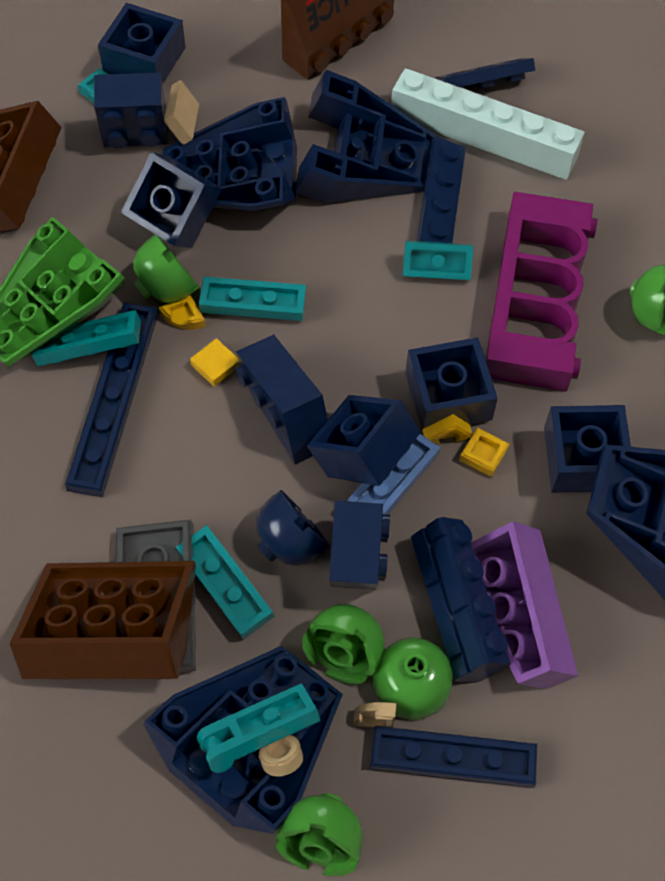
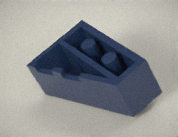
(283, 393)

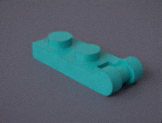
(256, 727)

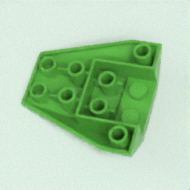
(51, 291)

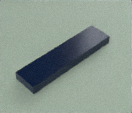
(454, 756)

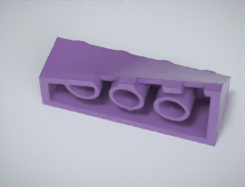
(526, 604)

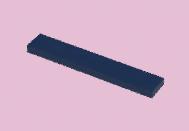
(110, 409)

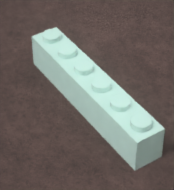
(488, 124)

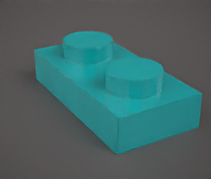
(437, 260)

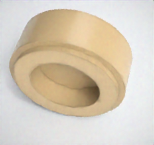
(281, 756)

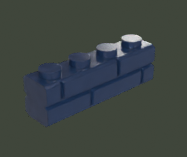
(460, 600)

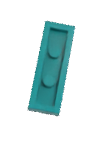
(252, 298)
(90, 338)
(227, 584)

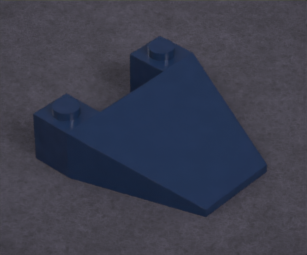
(374, 149)
(630, 507)

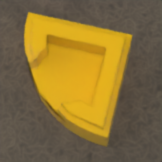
(183, 314)
(447, 428)

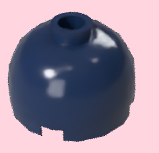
(288, 532)

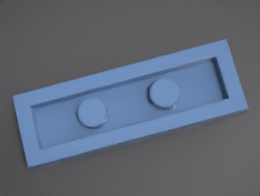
(402, 476)

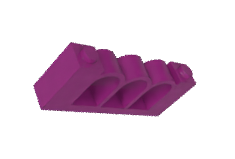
(526, 357)

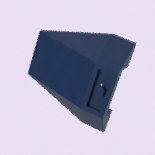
(246, 156)
(244, 792)

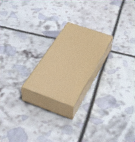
(181, 112)

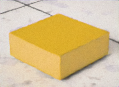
(214, 362)
(484, 452)

